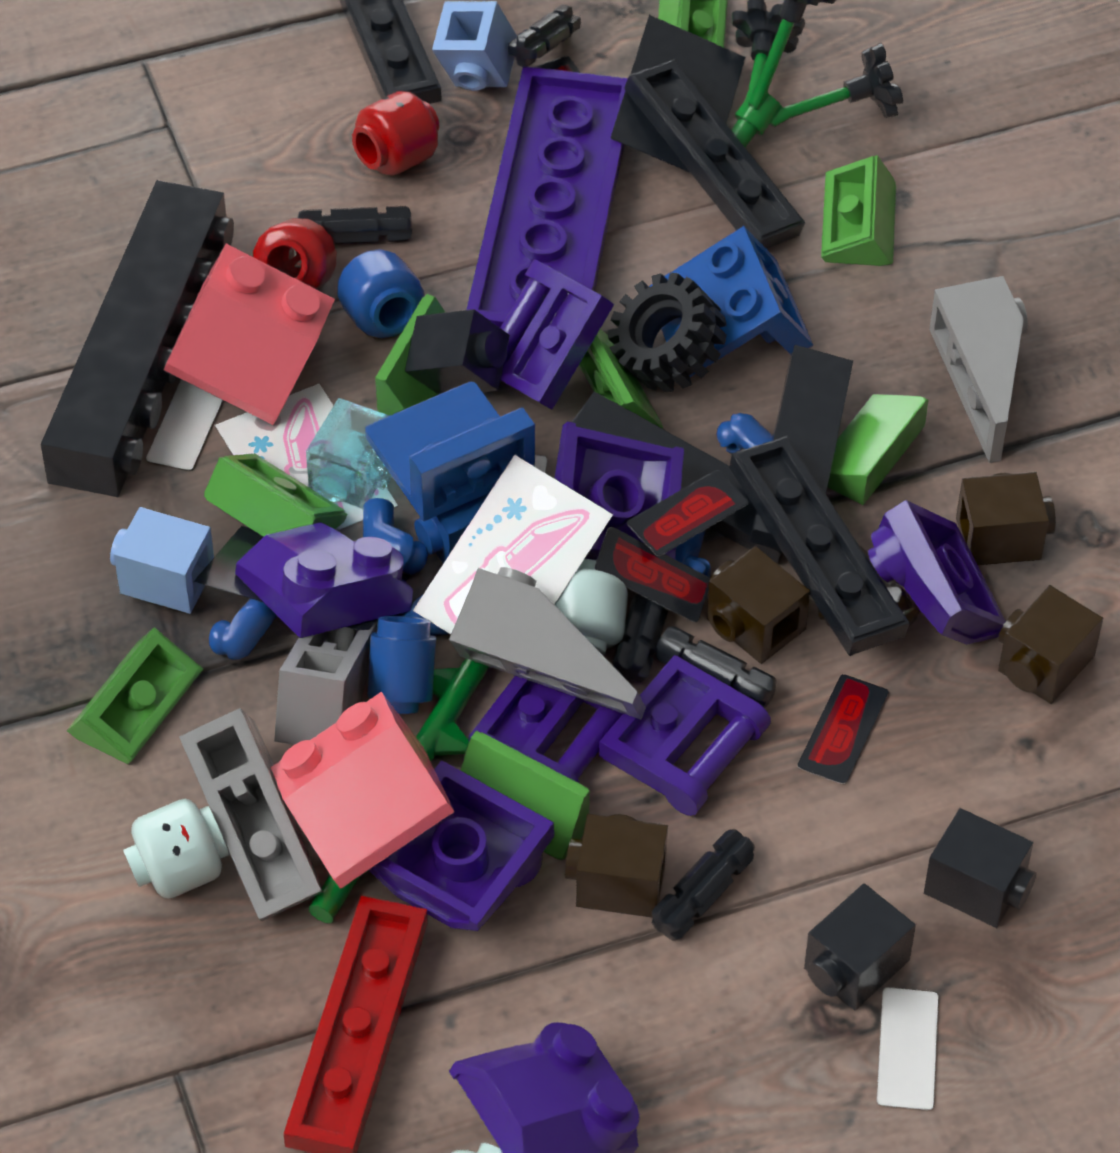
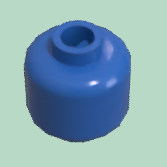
(379, 293)

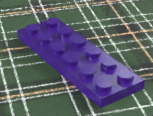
(550, 186)

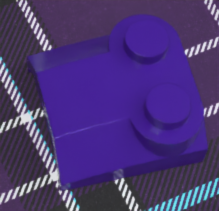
(617, 475)
(937, 571)
(324, 579)
(469, 858)
(551, 1095)

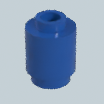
(402, 662)

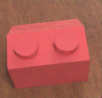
(249, 334)
(361, 788)

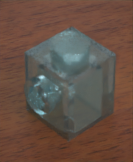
(342, 460)

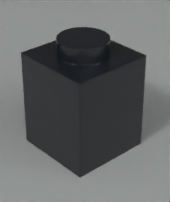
(457, 350)
(980, 868)
(858, 947)

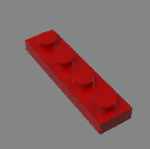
(356, 1028)

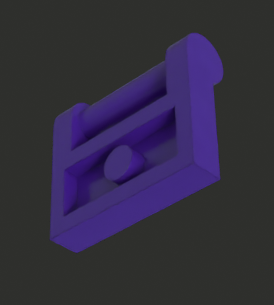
(550, 332)
(676, 712)
(532, 717)

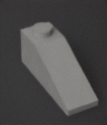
(979, 341)
(524, 634)
(320, 682)
(251, 813)

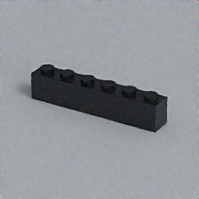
(120, 369)

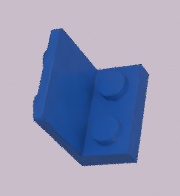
(749, 291)
(450, 448)

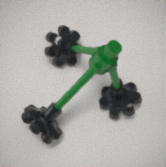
(777, 32)

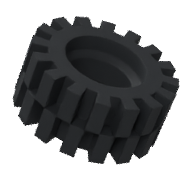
(649, 314)

